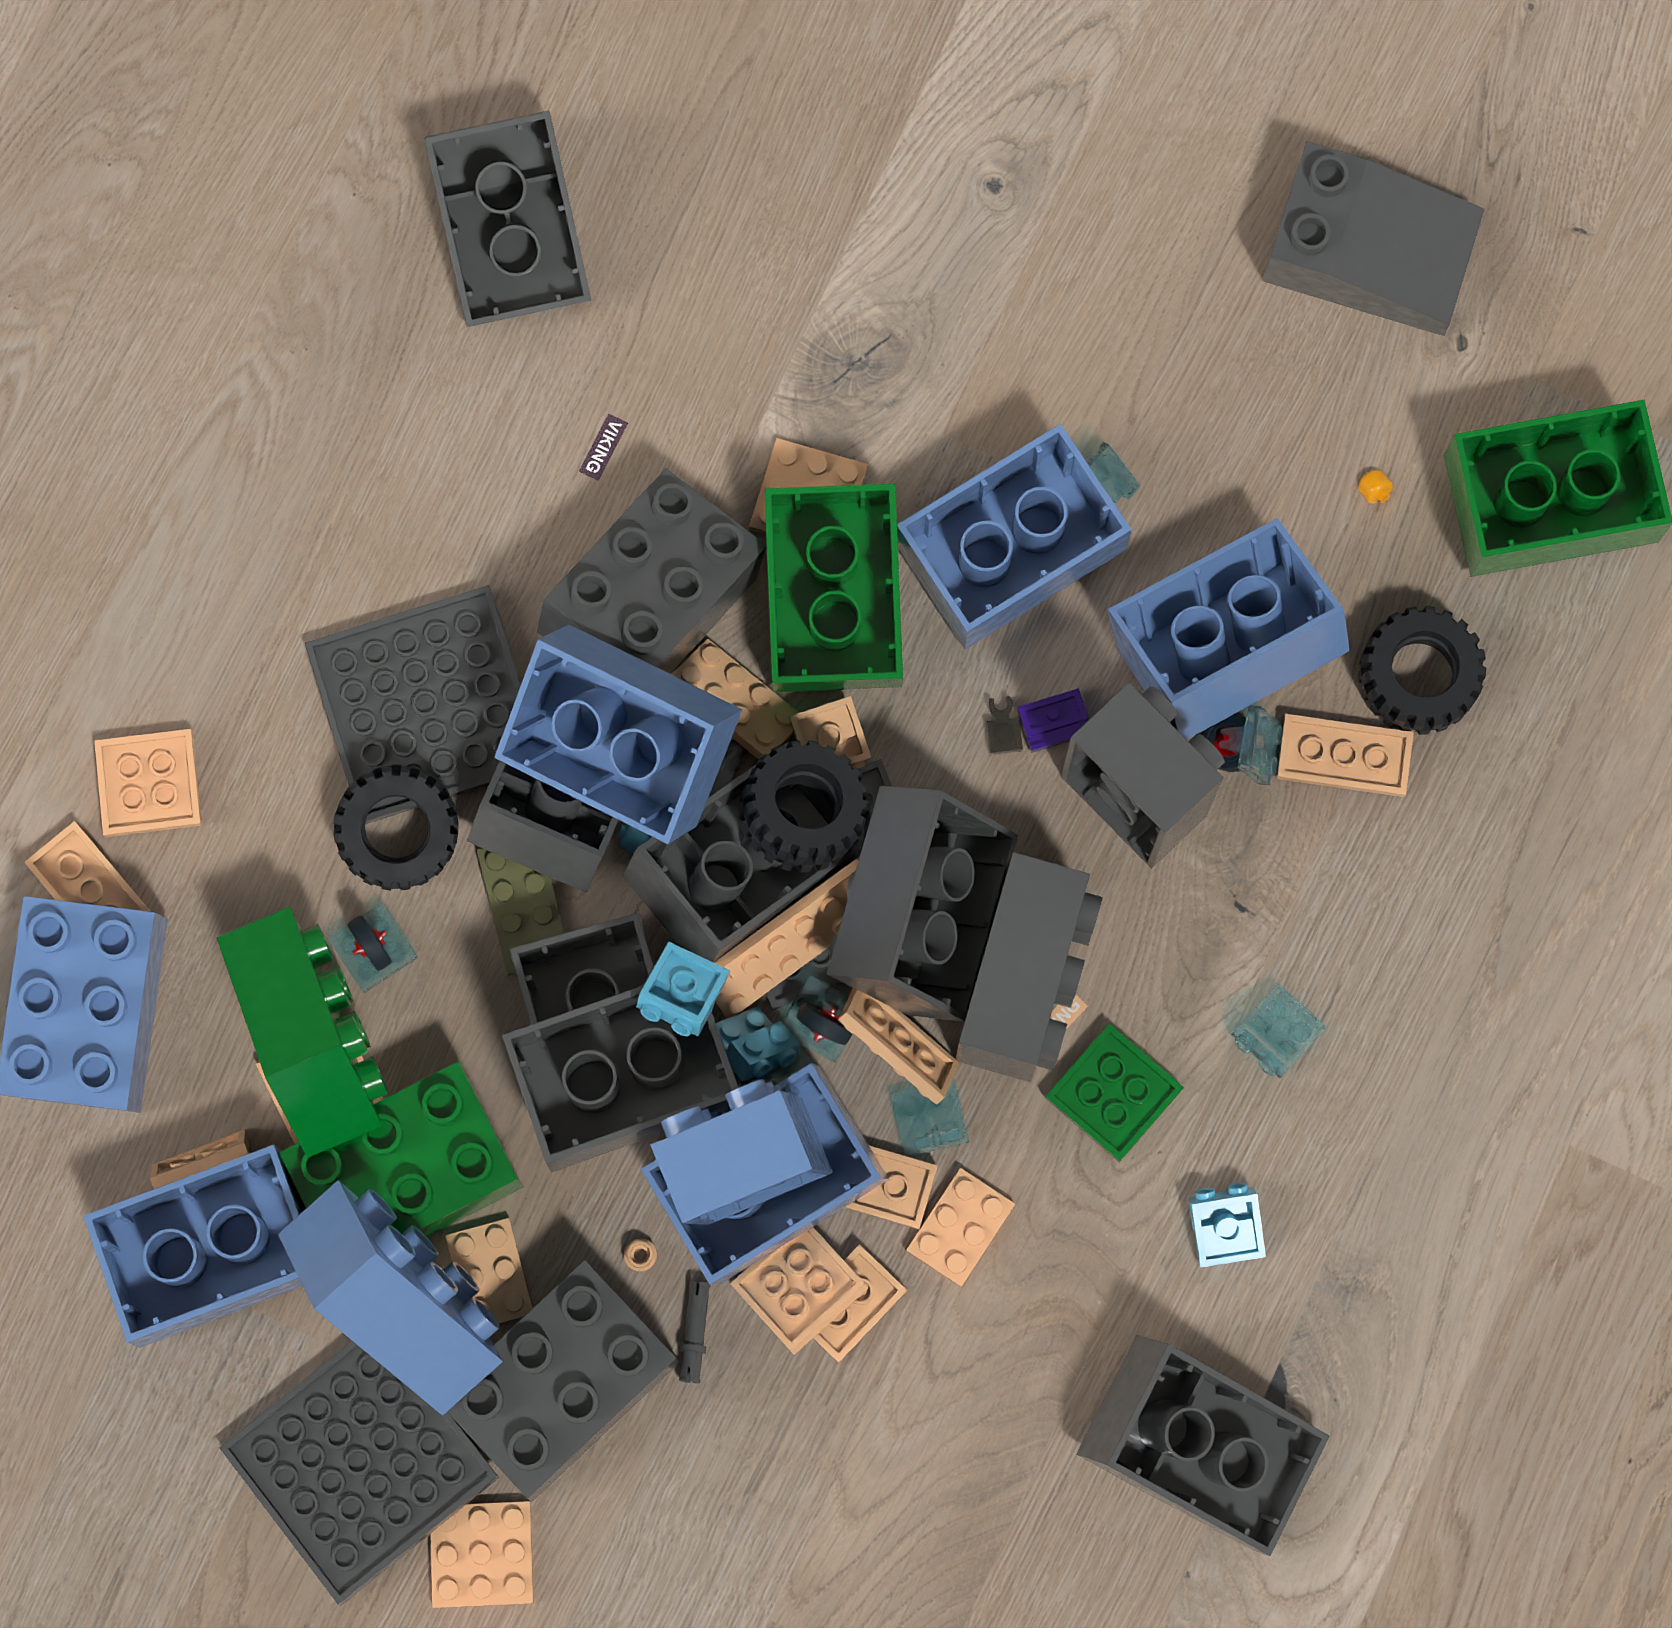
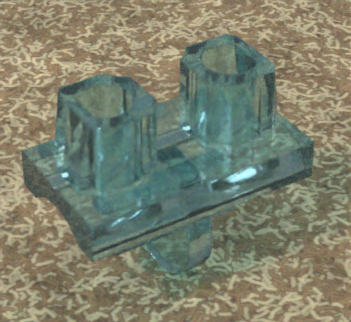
(1113, 473)

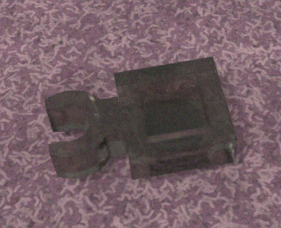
(1003, 732)

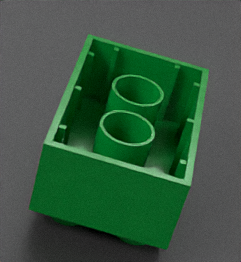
(1557, 488)
(833, 587)
(299, 1030)
(427, 1160)

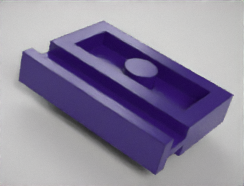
(1052, 719)

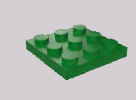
(1114, 1092)

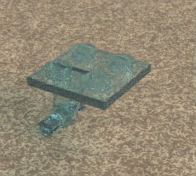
(927, 1125)

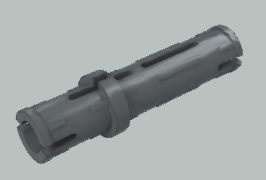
(694, 1332)

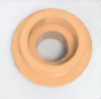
(638, 1244)

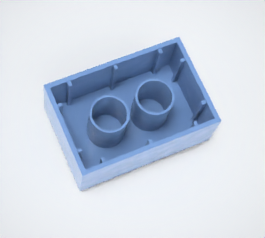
(1013, 536)
(1230, 628)
(617, 733)
(82, 1004)
(740, 1157)
(754, 1233)
(198, 1246)
(393, 1295)

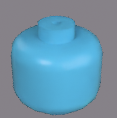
(631, 837)

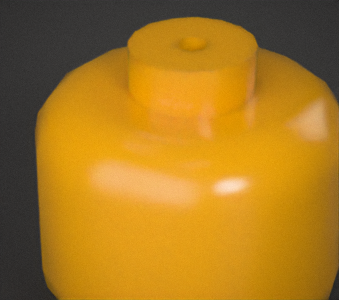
(1375, 486)

